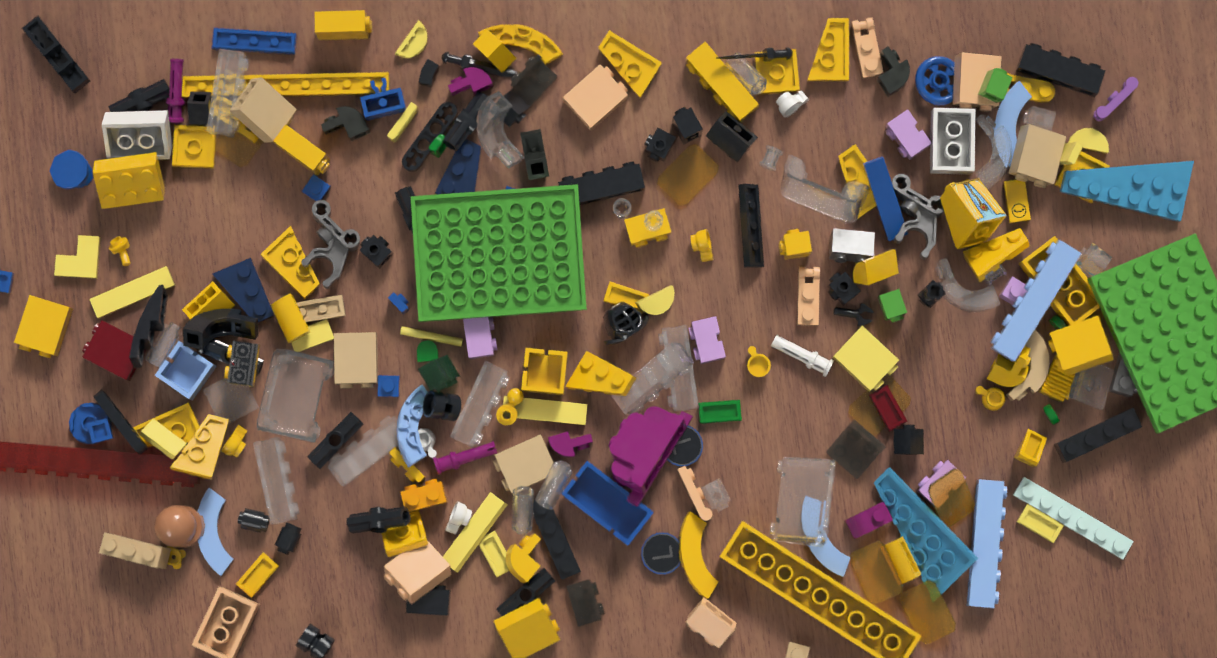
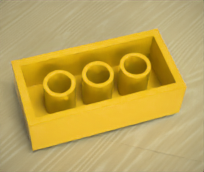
(1075, 297)

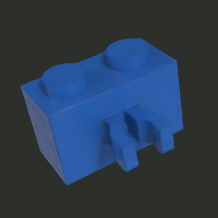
(383, 103)

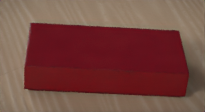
(888, 408)

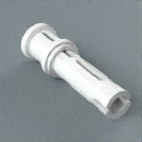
(811, 359)

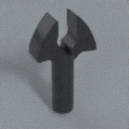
(855, 313)

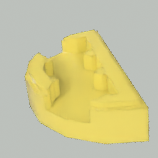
(414, 42)
(1091, 140)
(657, 302)

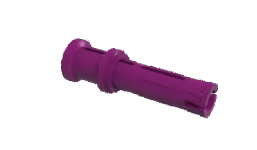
(175, 98)
(454, 459)

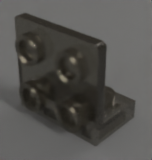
(533, 80)
(855, 449)
(585, 602)

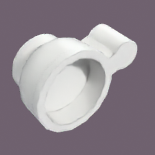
(790, 103)
(427, 441)
(458, 516)

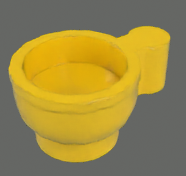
(702, 243)
(758, 364)
(991, 398)
(234, 443)

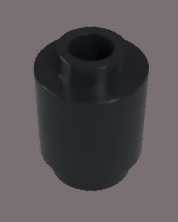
(253, 520)
(288, 538)

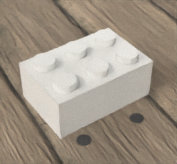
(137, 133)
(952, 141)

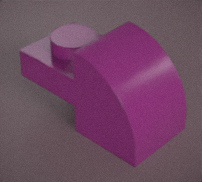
(474, 79)
(564, 445)
(868, 520)

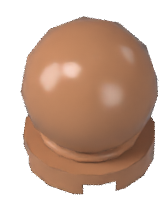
(179, 526)

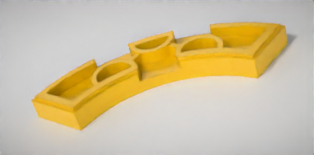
(526, 38)
(691, 556)

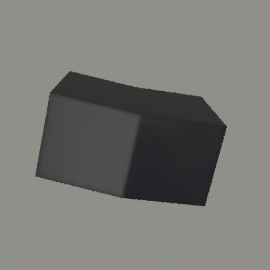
(428, 72)

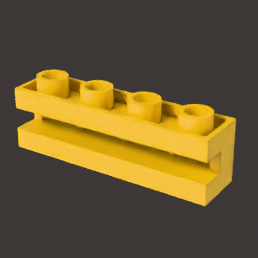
(721, 82)

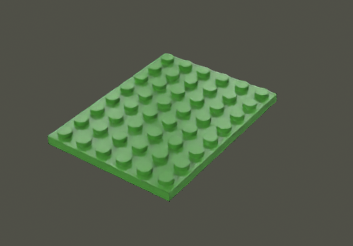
(498, 253)
(1165, 328)

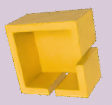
(544, 372)

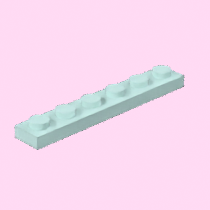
(1073, 518)

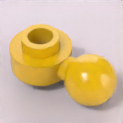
(514, 397)

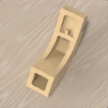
(1037, 368)

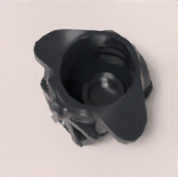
(622, 322)

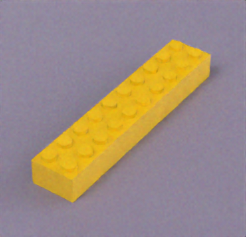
(818, 594)

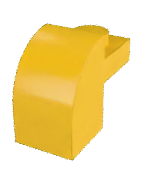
(1010, 373)
(519, 561)

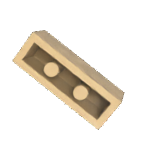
(135, 550)

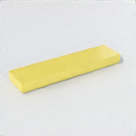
(131, 292)
(550, 411)
(474, 531)

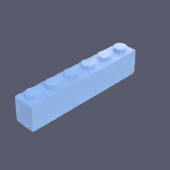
(1035, 300)
(985, 543)

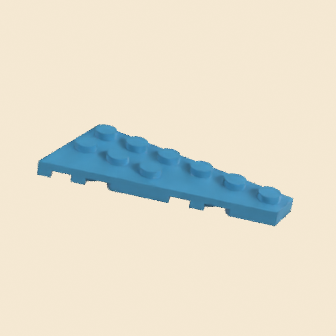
(1141, 188)
(932, 544)

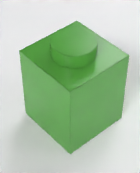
(995, 85)
(892, 305)

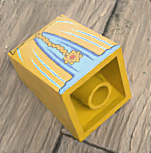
(971, 212)

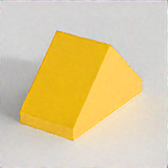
(494, 51)
(1031, 448)

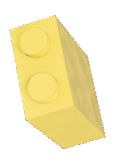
(866, 359)

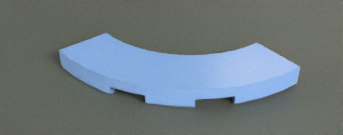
(1010, 110)
(407, 427)
(210, 543)
(831, 558)

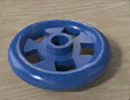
(921, 81)

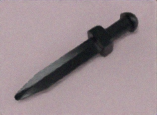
(768, 54)
(467, 62)

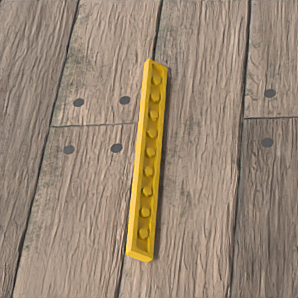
(301, 83)

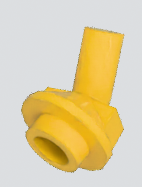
(119, 245)

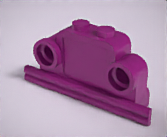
(644, 447)

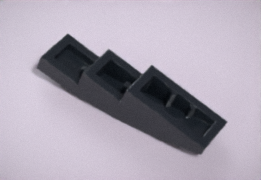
(56, 54)
(149, 322)

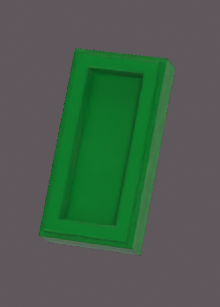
(720, 411)

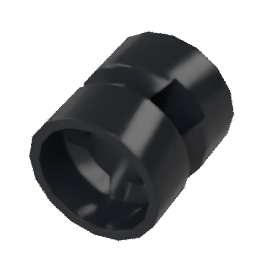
(442, 406)
(314, 642)

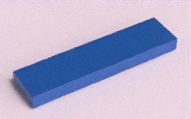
(254, 41)
(884, 196)

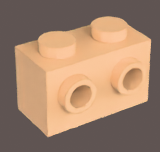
(710, 623)

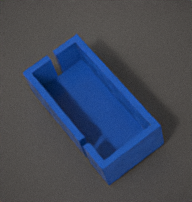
(606, 503)

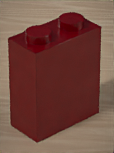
(110, 350)

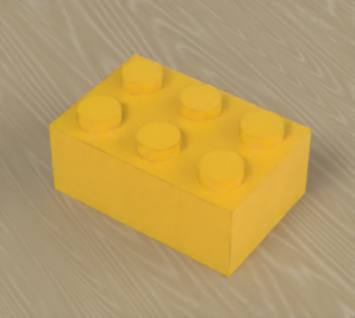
(128, 180)

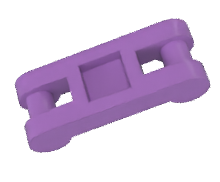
(1115, 99)

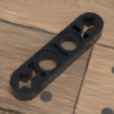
(427, 135)
(120, 422)

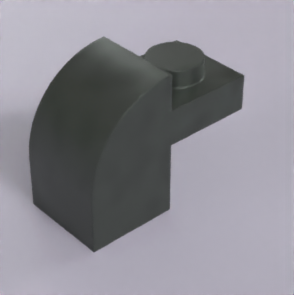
(897, 74)
(348, 118)
(534, 154)

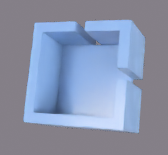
(187, 371)

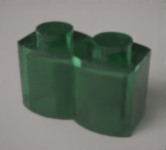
(439, 374)

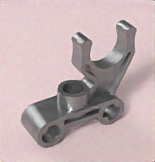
(919, 208)
(335, 239)

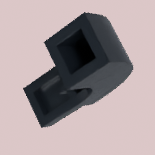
(218, 323)

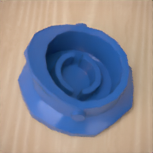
(71, 170)

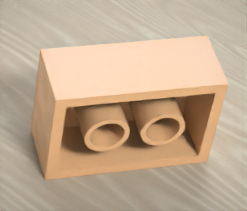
(226, 624)

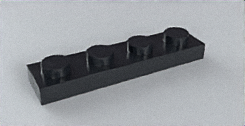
(751, 225)
(555, 541)

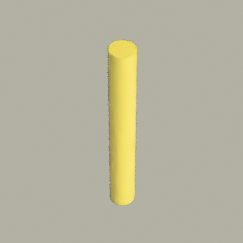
(431, 336)

